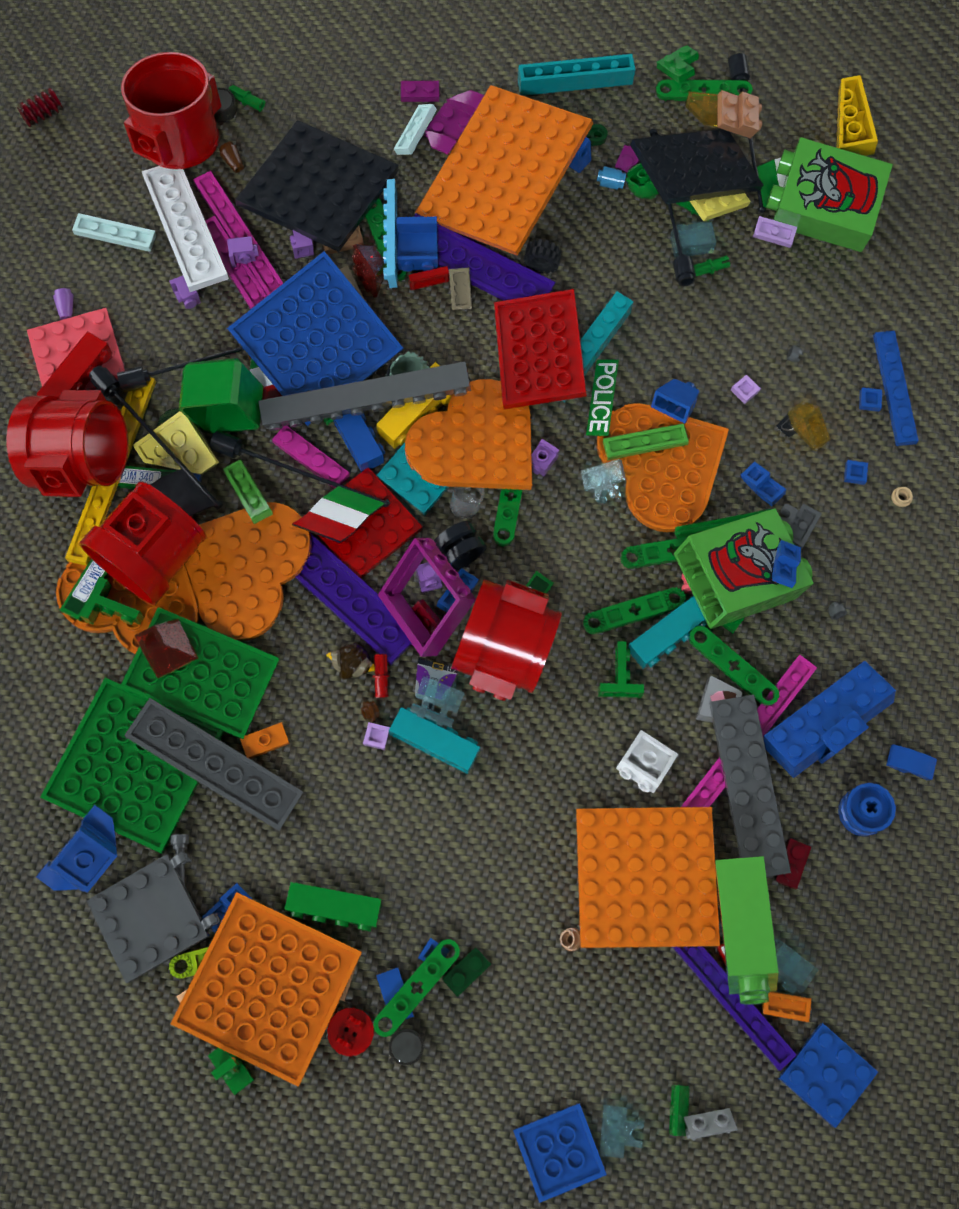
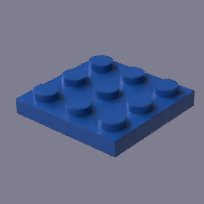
(828, 1075)
(559, 1152)

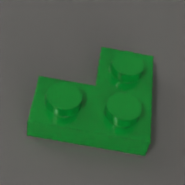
(677, 64)

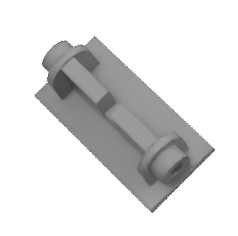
(709, 1124)

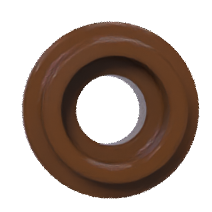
(370, 711)

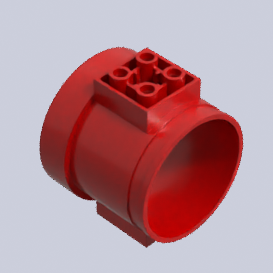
(156, 127)
(67, 442)
(144, 542)
(507, 639)

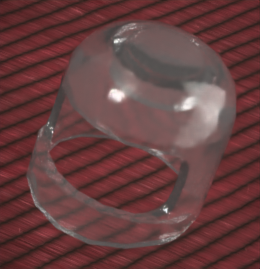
(464, 504)

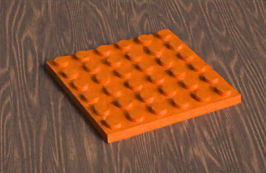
(647, 877)
(266, 989)

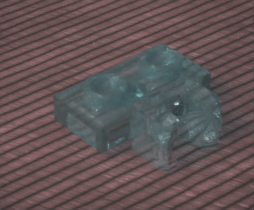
(604, 479)
(618, 1131)

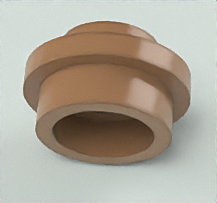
(566, 939)

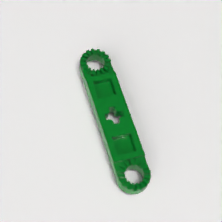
(680, 91)
(375, 223)
(507, 516)
(651, 553)
(619, 615)
(746, 676)
(404, 1000)

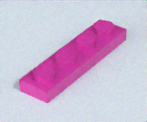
(310, 456)

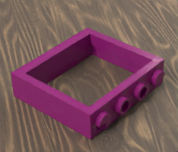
(402, 612)

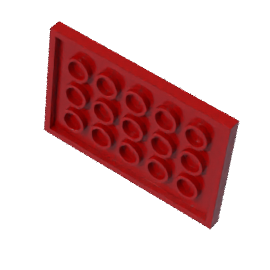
(539, 349)

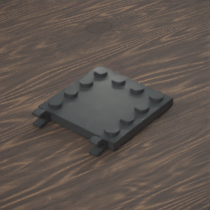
(149, 917)

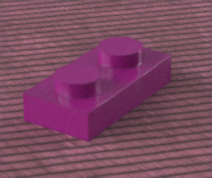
(419, 91)

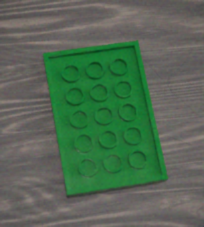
(216, 688)

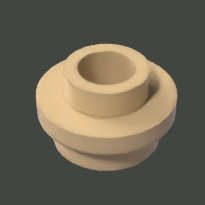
(906, 493)

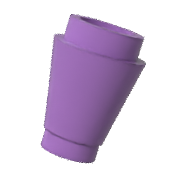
(64, 302)

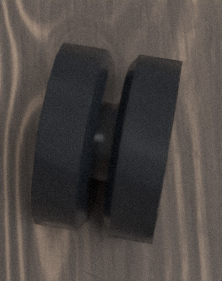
(460, 544)

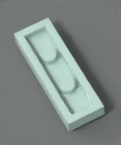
(415, 129)

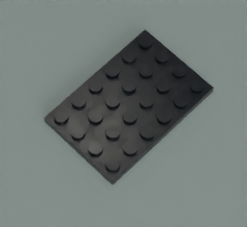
(696, 165)

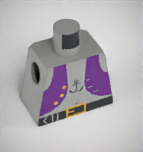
(437, 672)

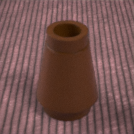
(230, 154)

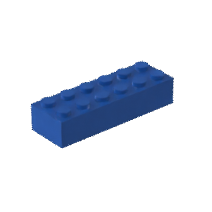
(797, 741)

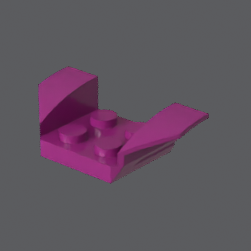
(451, 120)

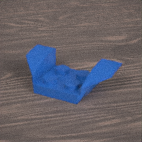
(84, 855)

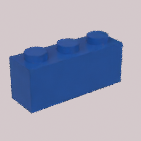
(360, 441)

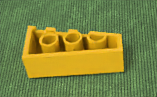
(854, 119)
(398, 421)

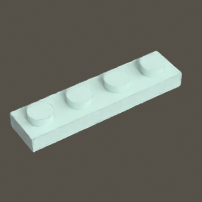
(114, 232)

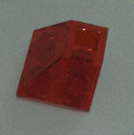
(369, 266)
(166, 647)

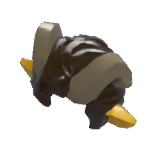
(351, 661)

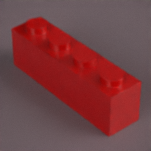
(76, 367)

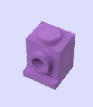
(301, 245)
(242, 250)
(182, 293)
(550, 455)
(427, 578)

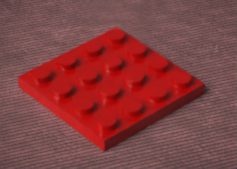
(379, 534)

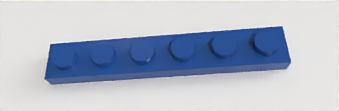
(895, 388)

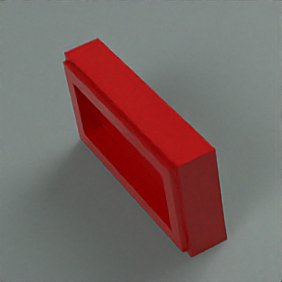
(428, 278)

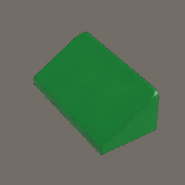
(678, 1109)

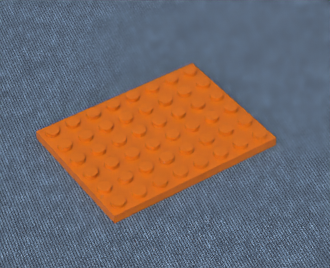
(504, 169)

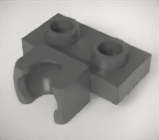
(800, 521)

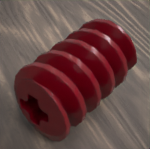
(39, 107)

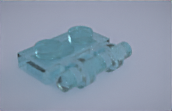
(439, 695)

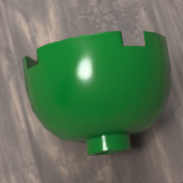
(640, 183)

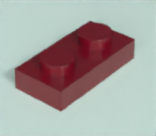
(426, 616)
(797, 857)

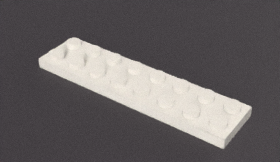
(185, 227)

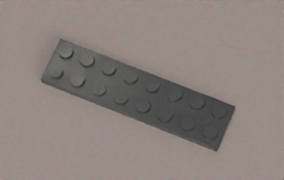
(213, 764)
(749, 782)

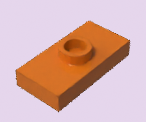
(264, 740)
(787, 1006)

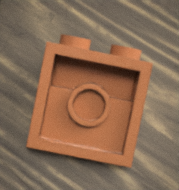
(739, 113)

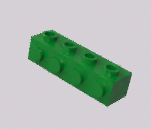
(333, 905)

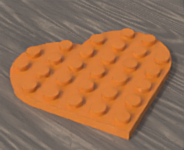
(473, 442)
(668, 484)
(243, 568)
(178, 600)

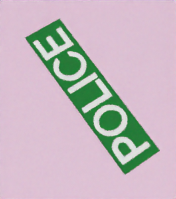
(602, 398)

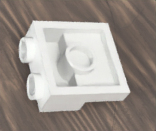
(646, 762)

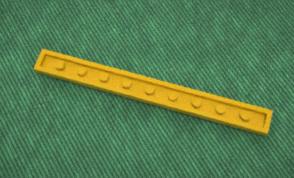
(101, 496)

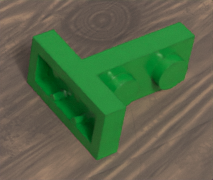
(99, 601)
(622, 677)
(231, 1070)

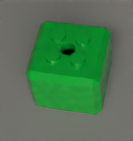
(220, 396)

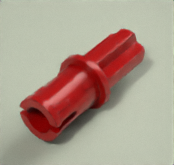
(381, 675)

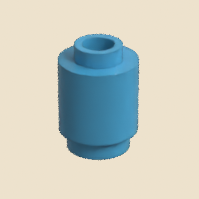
(611, 178)

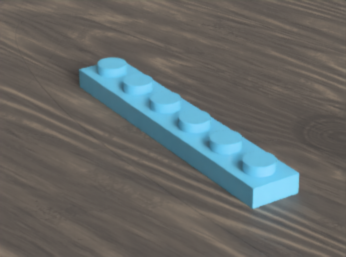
(390, 239)

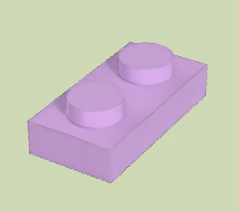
(774, 232)

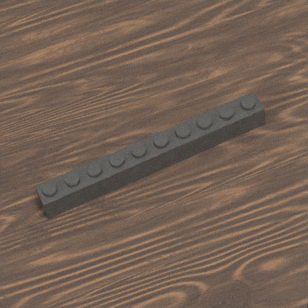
(364, 396)

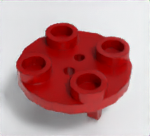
(345, 1042)

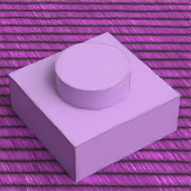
(745, 389)
(376, 736)

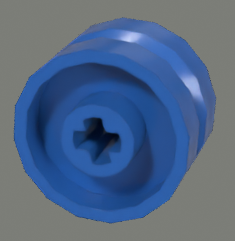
(873, 798)

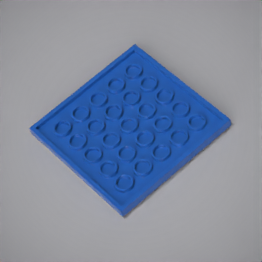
(315, 332)

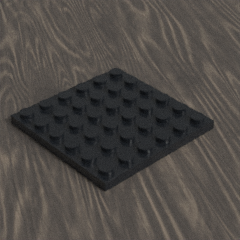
(317, 185)

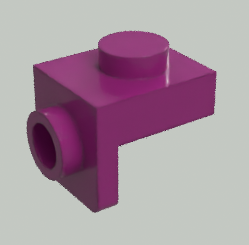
(626, 159)

